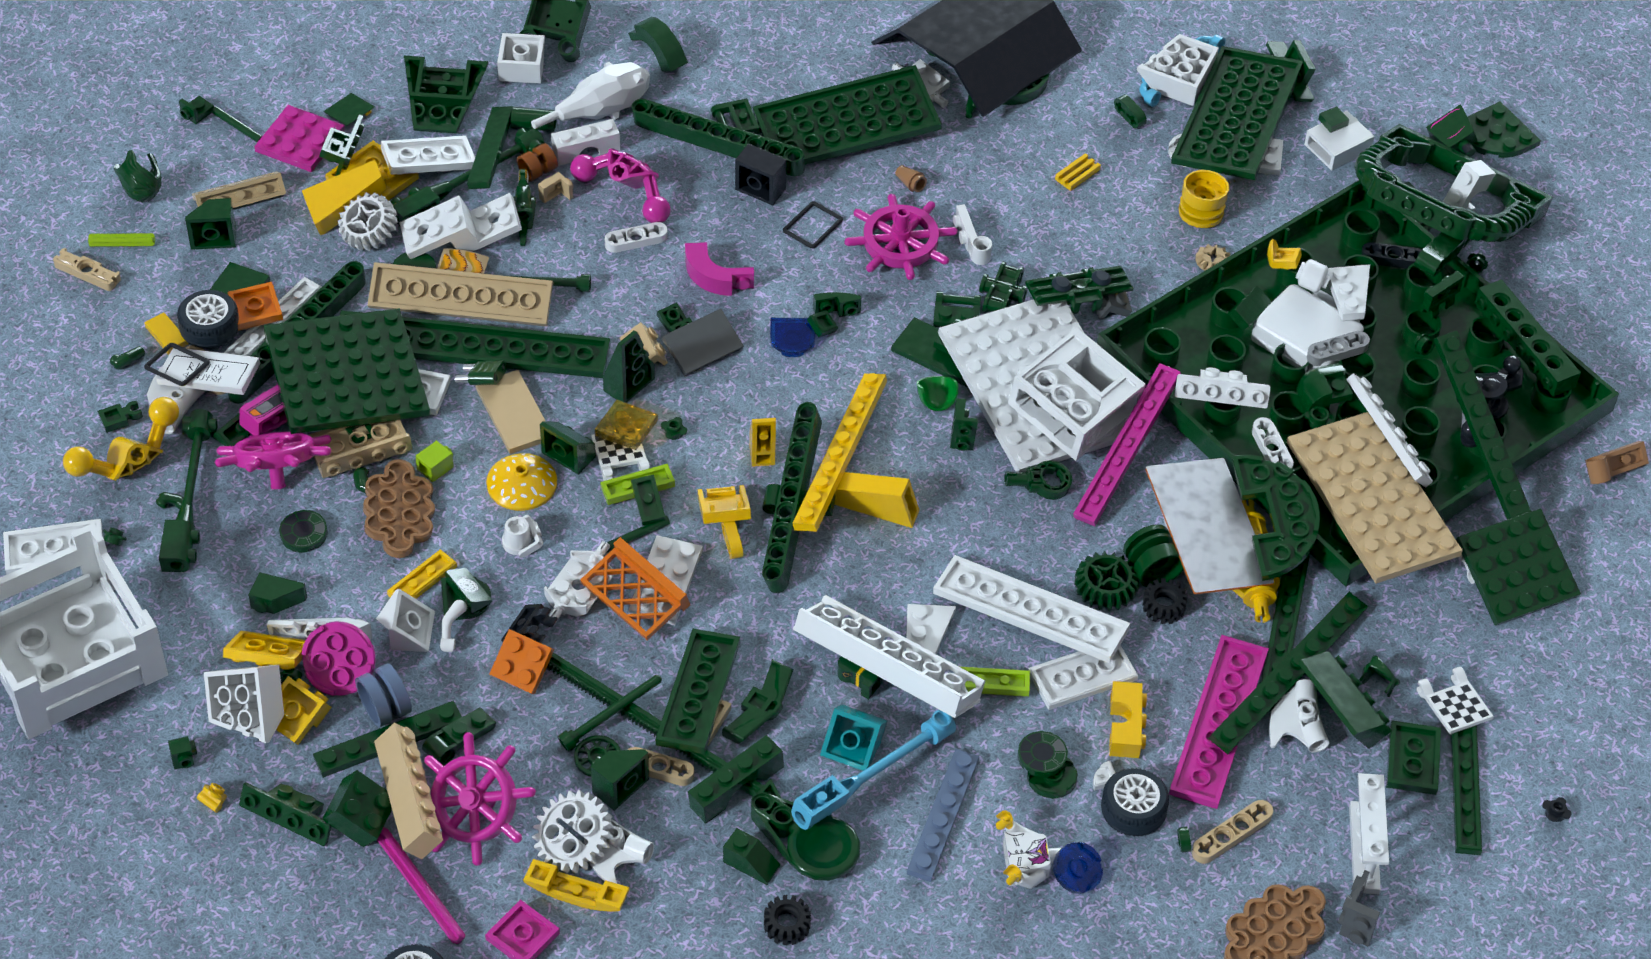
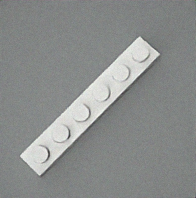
(1394, 435)

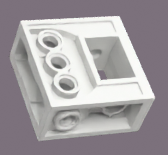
(1070, 398)

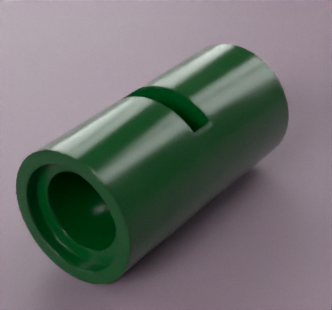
(522, 118)

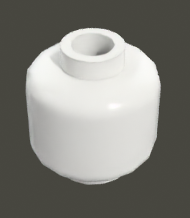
(1313, 275)

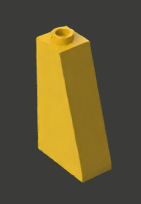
(330, 196)
(879, 497)

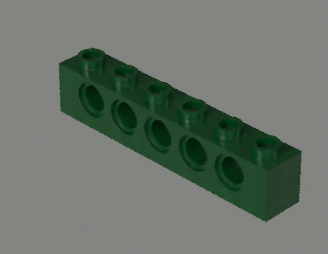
(1527, 338)

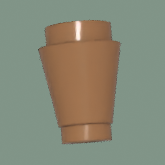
(911, 178)

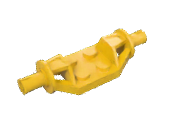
(1259, 596)

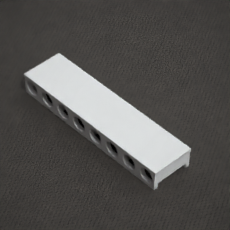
(888, 657)

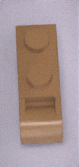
(1616, 461)

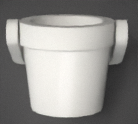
(519, 536)

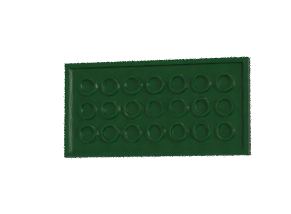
(1237, 113)
(851, 115)

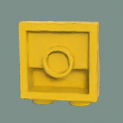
(301, 709)

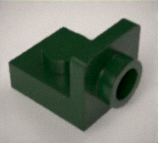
(196, 109)

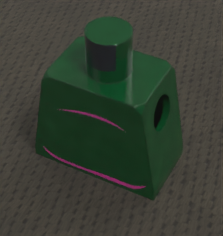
(1454, 131)

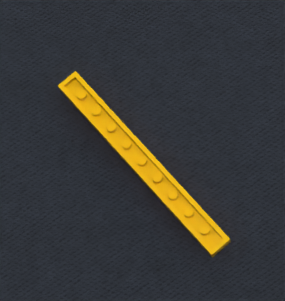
(839, 453)

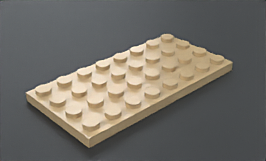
(1373, 497)

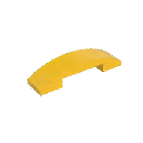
(575, 890)

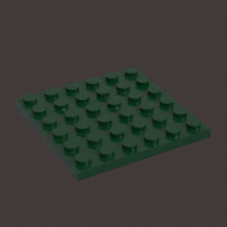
(346, 371)

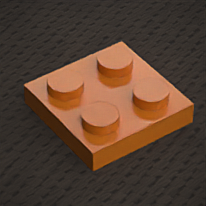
(256, 305)
(521, 661)

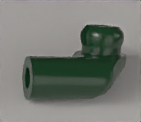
(360, 477)

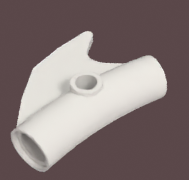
(182, 396)
(1300, 717)
(624, 848)

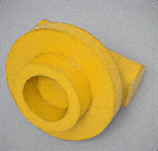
(212, 796)

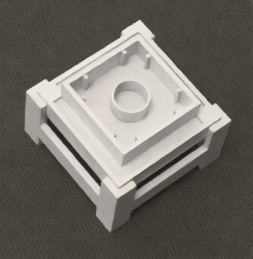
(74, 640)

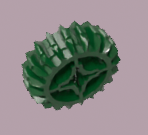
(1104, 573)

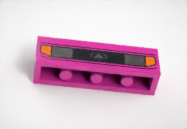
(263, 413)

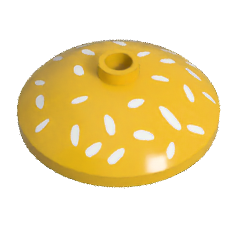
(525, 489)

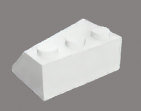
(1180, 68)
(245, 700)

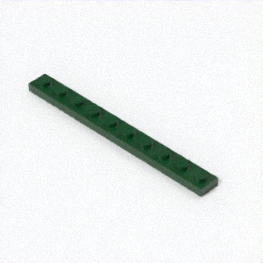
(1482, 425)
(1287, 673)

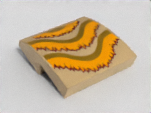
(462, 261)

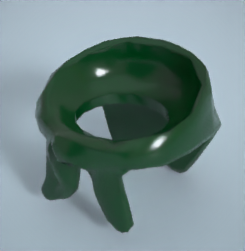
(1378, 667)

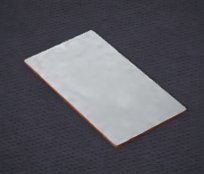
(1207, 524)

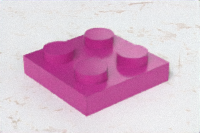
(522, 932)

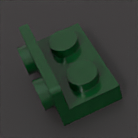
(963, 428)

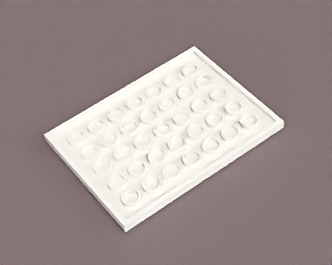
(990, 355)

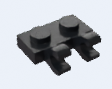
(529, 619)

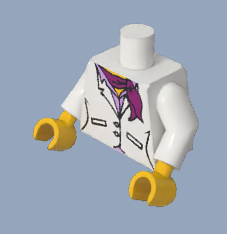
(1025, 853)

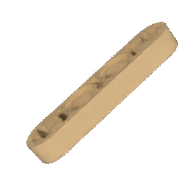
(1235, 834)

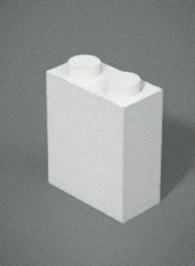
(1341, 145)

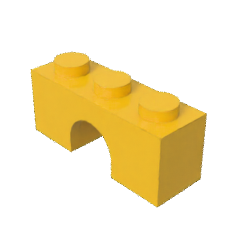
(1127, 737)

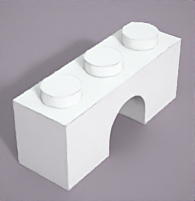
(571, 142)
(1471, 180)

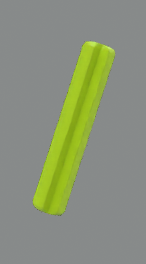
(121, 239)

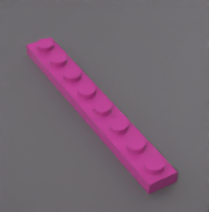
(1126, 445)

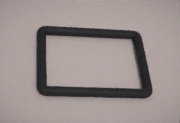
(796, 218)
(206, 362)

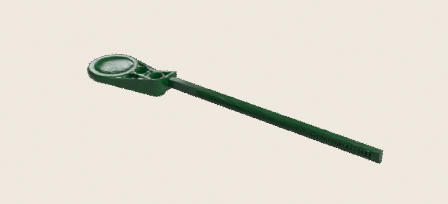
(819, 852)

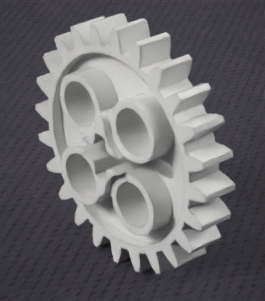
(587, 812)

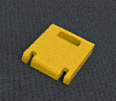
(724, 504)

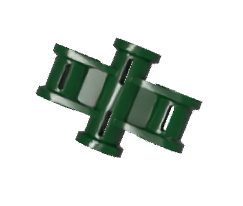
(1003, 288)

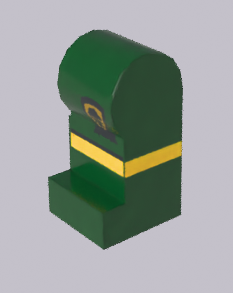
(864, 679)

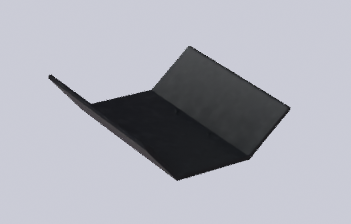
(992, 43)

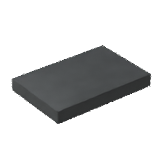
(702, 342)

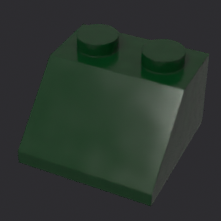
(212, 225)
(566, 446)
(619, 775)

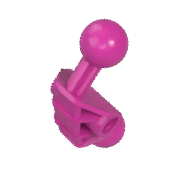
(628, 171)

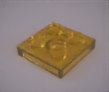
(626, 424)

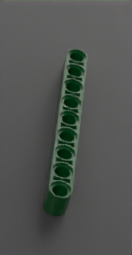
(711, 134)
(322, 304)
(795, 484)

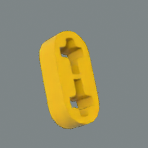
(732, 539)

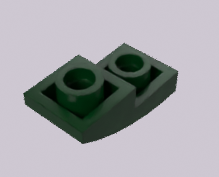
(844, 303)
(672, 317)

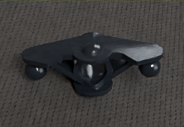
(1494, 387)

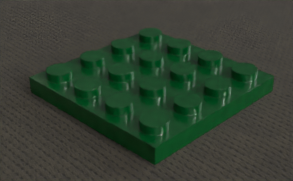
(1518, 566)

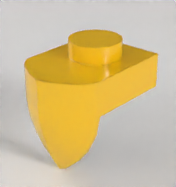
(1283, 257)

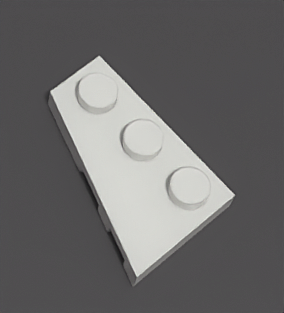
(1349, 290)
(928, 625)

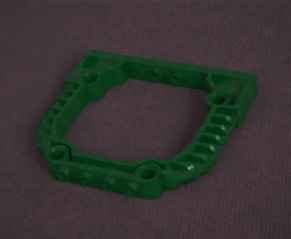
(1401, 145)

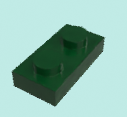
(648, 500)

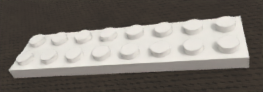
(1032, 608)

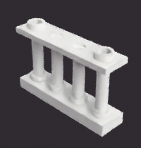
(1369, 830)

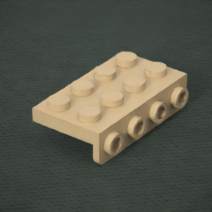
(346, 455)

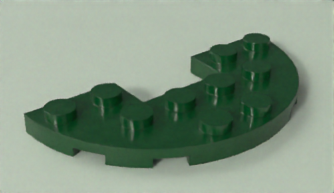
(1291, 510)

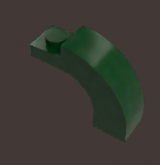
(661, 41)

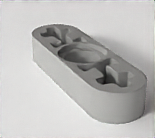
(1346, 341)

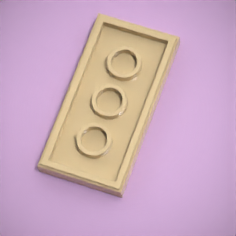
(513, 411)

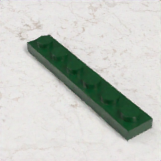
(363, 747)

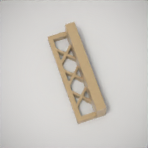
(245, 191)

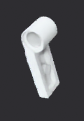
(978, 247)

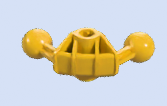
(125, 454)

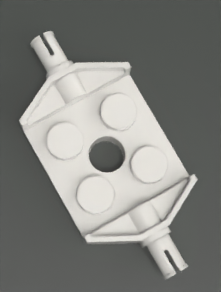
(561, 592)

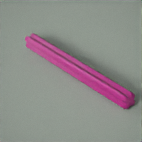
(420, 887)

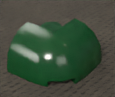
(1323, 387)

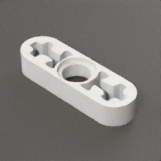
(641, 230)
(1273, 437)

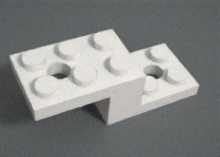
(460, 226)

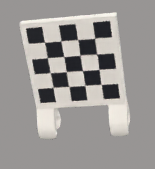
(614, 455)
(1457, 705)

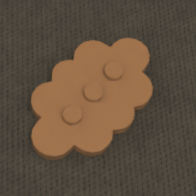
(398, 508)
(1277, 924)

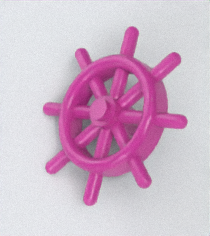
(900, 236)
(273, 453)
(475, 798)

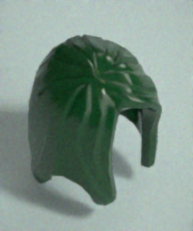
(137, 180)

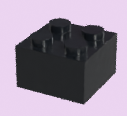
(760, 174)

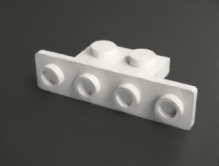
(1222, 388)

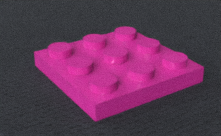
(296, 138)

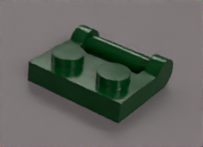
(740, 114)
(947, 314)

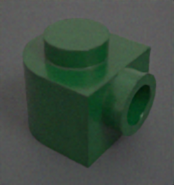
(182, 752)

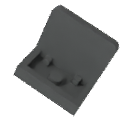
(1357, 919)

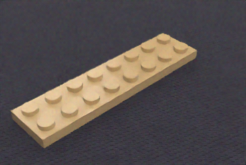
(460, 294)

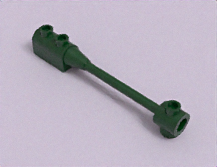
(428, 197)
(180, 534)

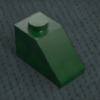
(275, 593)
(750, 856)

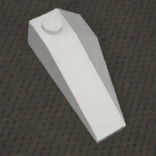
(303, 627)

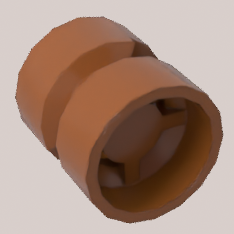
(538, 161)

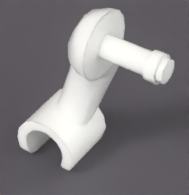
(447, 643)

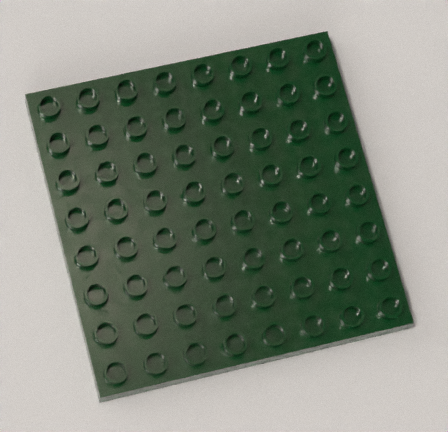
(1194, 332)

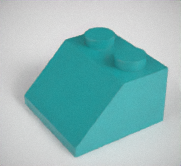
(853, 737)

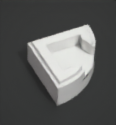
(1102, 775)

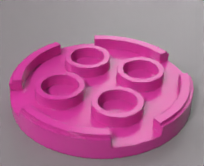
(336, 657)

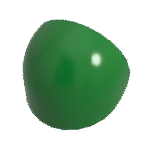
(937, 392)

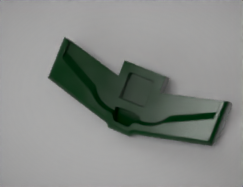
(760, 704)

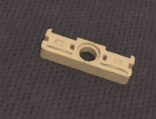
(97, 276)

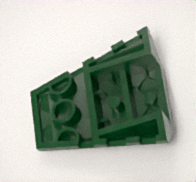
(441, 95)

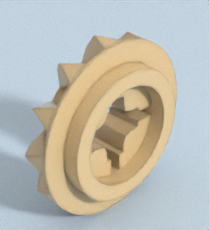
(1204, 255)

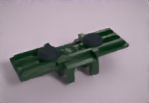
(1079, 287)

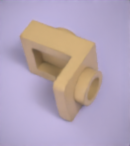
(554, 186)

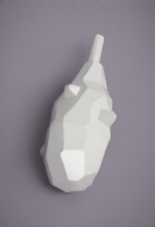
(601, 94)

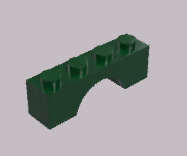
(714, 792)

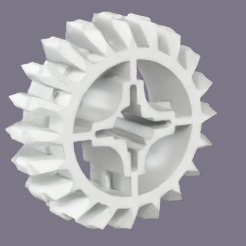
(370, 216)

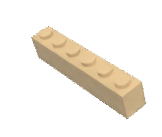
(408, 791)

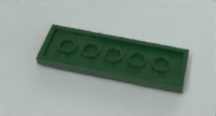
(698, 691)

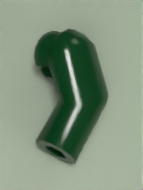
(123, 360)
(166, 498)

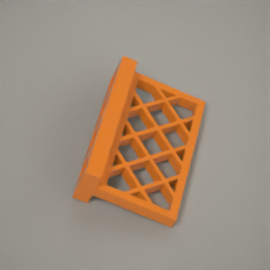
(652, 579)

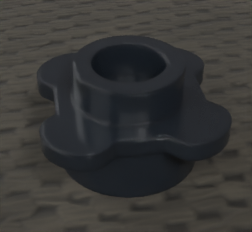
(1556, 815)

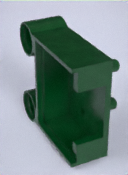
(559, 21)

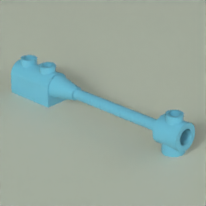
(833, 794)

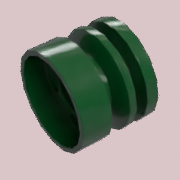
(1153, 554)

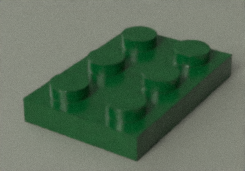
(1413, 757)

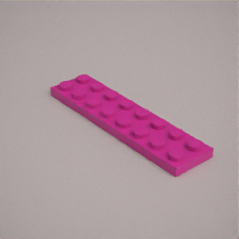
(1230, 681)

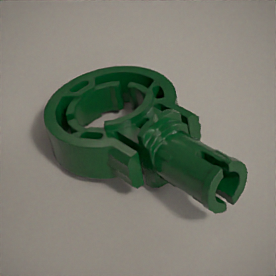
(1035, 483)

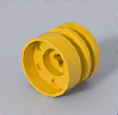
(1203, 198)

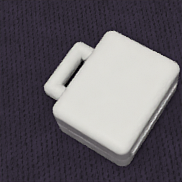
(1299, 321)

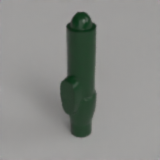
(970, 107)

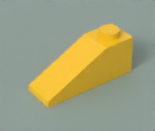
(762, 441)

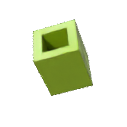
(434, 461)

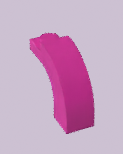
(714, 277)

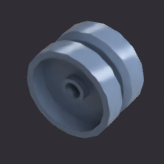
(383, 695)

